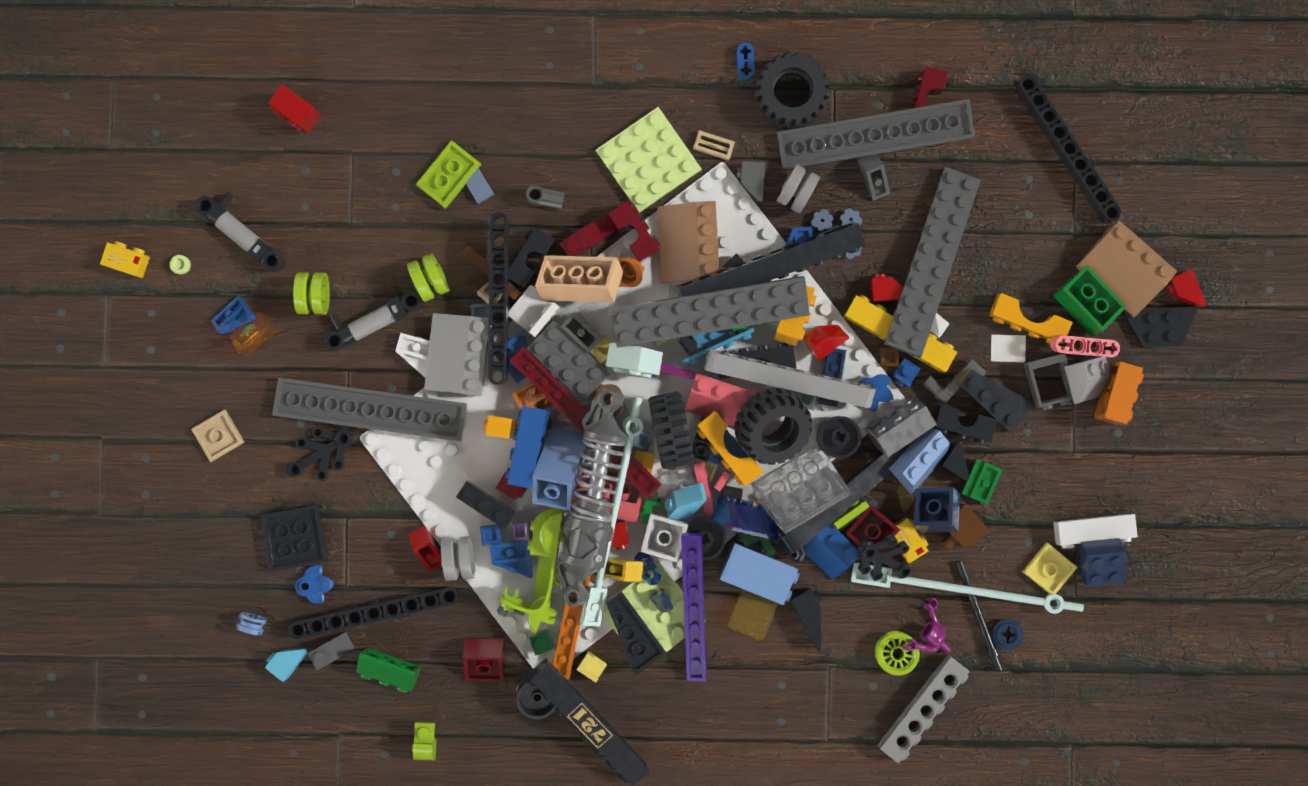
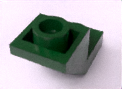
(764, 545)

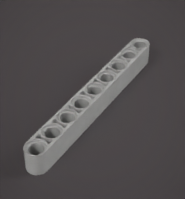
(789, 378)

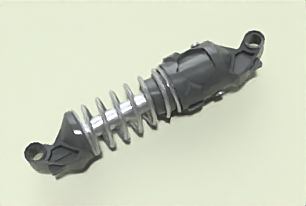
(589, 524)

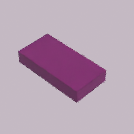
(678, 371)

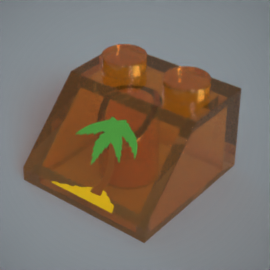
(253, 334)

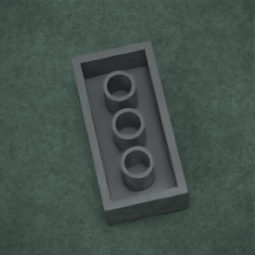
(568, 361)

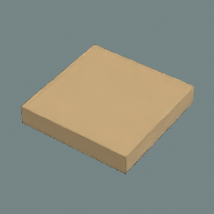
(218, 435)

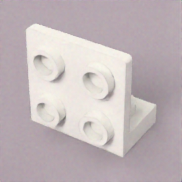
(533, 312)

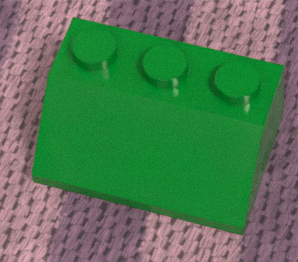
(1089, 301)
(387, 670)

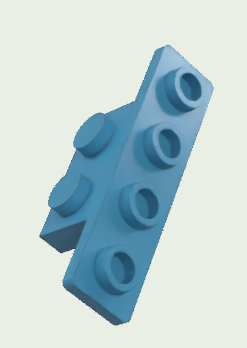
(715, 340)

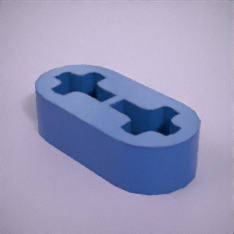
(750, 61)

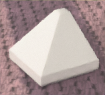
(939, 326)

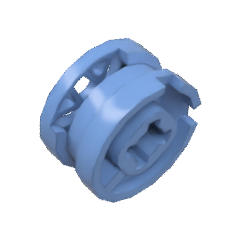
(251, 623)

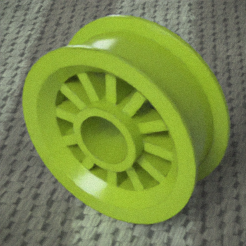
(894, 670)

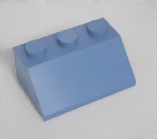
(920, 459)

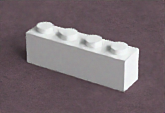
(1095, 528)

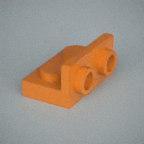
(531, 397)

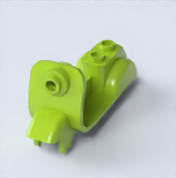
(545, 543)

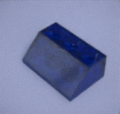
(745, 518)

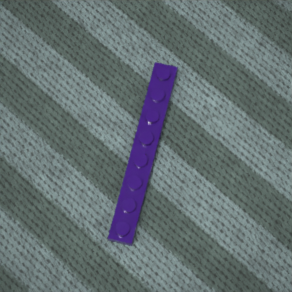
(694, 606)

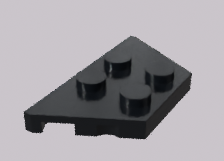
(1161, 326)

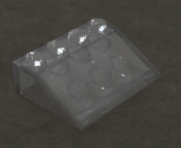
(800, 489)

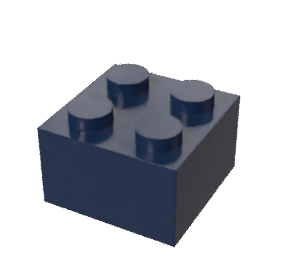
(937, 510)
(1102, 562)

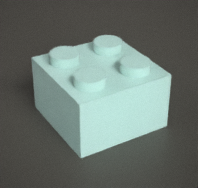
(634, 360)

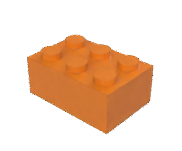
(1119, 394)

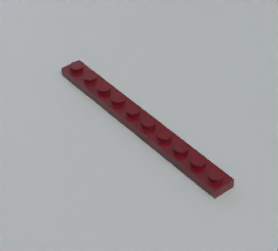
(575, 413)

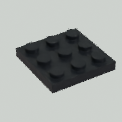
(294, 538)

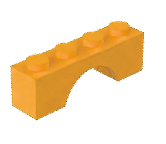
(1007, 310)
(713, 429)

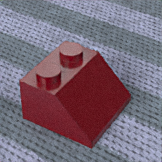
(872, 527)
(483, 659)

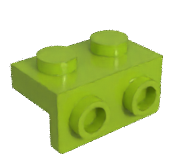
(850, 514)

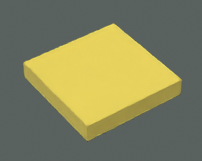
(1049, 569)

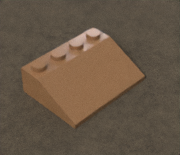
(688, 240)
(1128, 267)

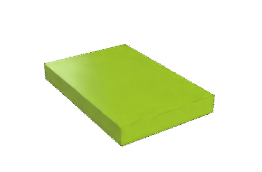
(448, 174)

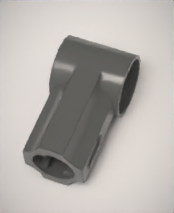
(547, 197)

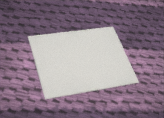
(1008, 348)

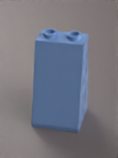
(558, 469)
(758, 573)

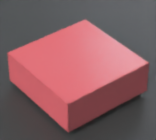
(721, 481)

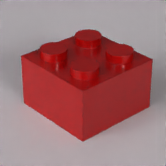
(299, 112)

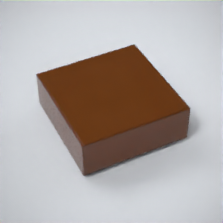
(888, 357)

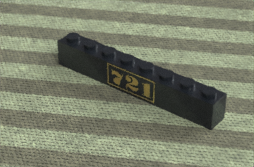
(588, 721)

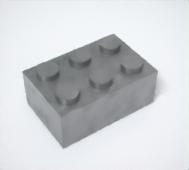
(900, 426)

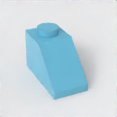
(685, 502)
(286, 661)

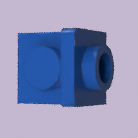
(905, 373)

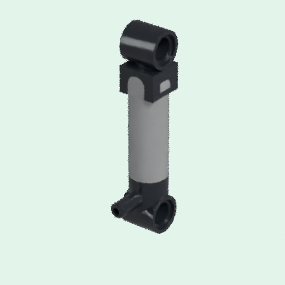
(238, 232)
(393, 311)

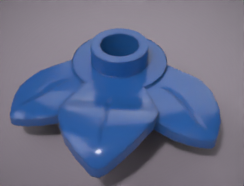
(882, 392)
(317, 584)

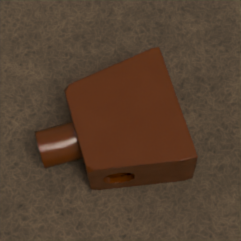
(970, 529)

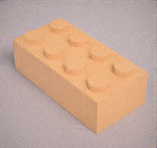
(579, 279)

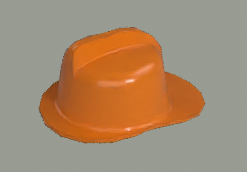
(632, 272)

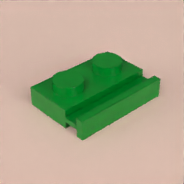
(982, 481)

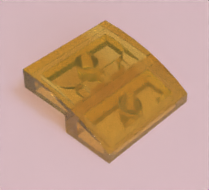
(752, 614)

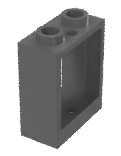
(1047, 404)

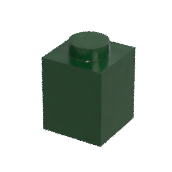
(541, 641)

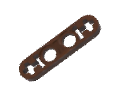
(484, 266)

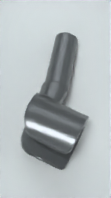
(500, 611)

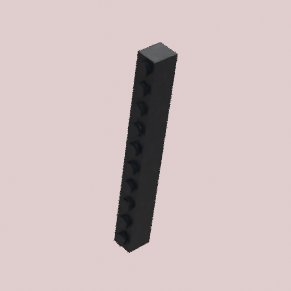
(780, 261)

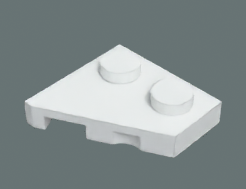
(414, 351)

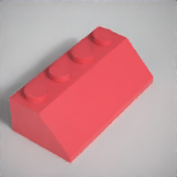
(714, 395)
(630, 498)

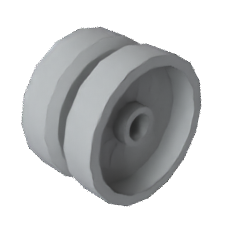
(797, 188)
(458, 557)

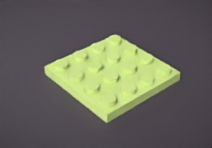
(648, 159)
(666, 625)

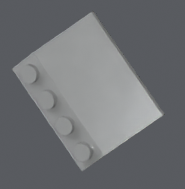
(457, 354)

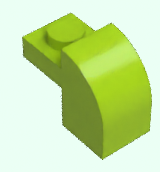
(424, 741)

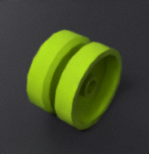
(428, 277)
(311, 293)

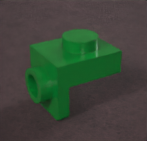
(645, 511)

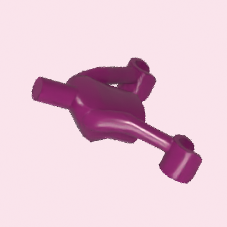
(932, 633)

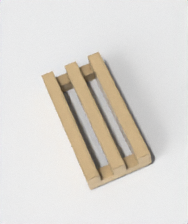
(711, 152)

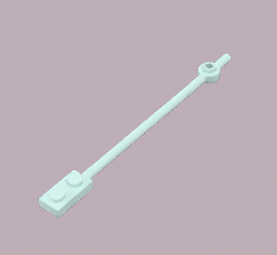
(889, 577)
(593, 609)

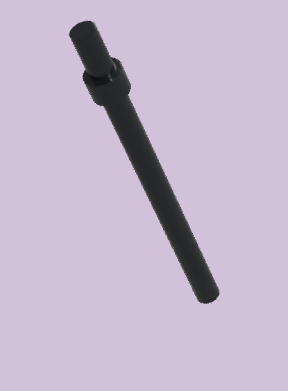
(992, 651)

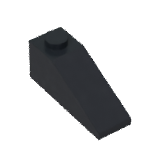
(809, 611)

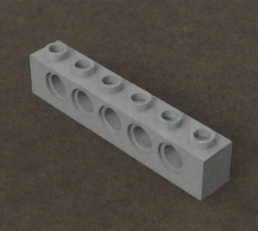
(924, 697)

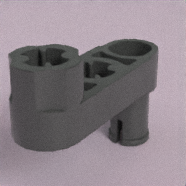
(943, 394)

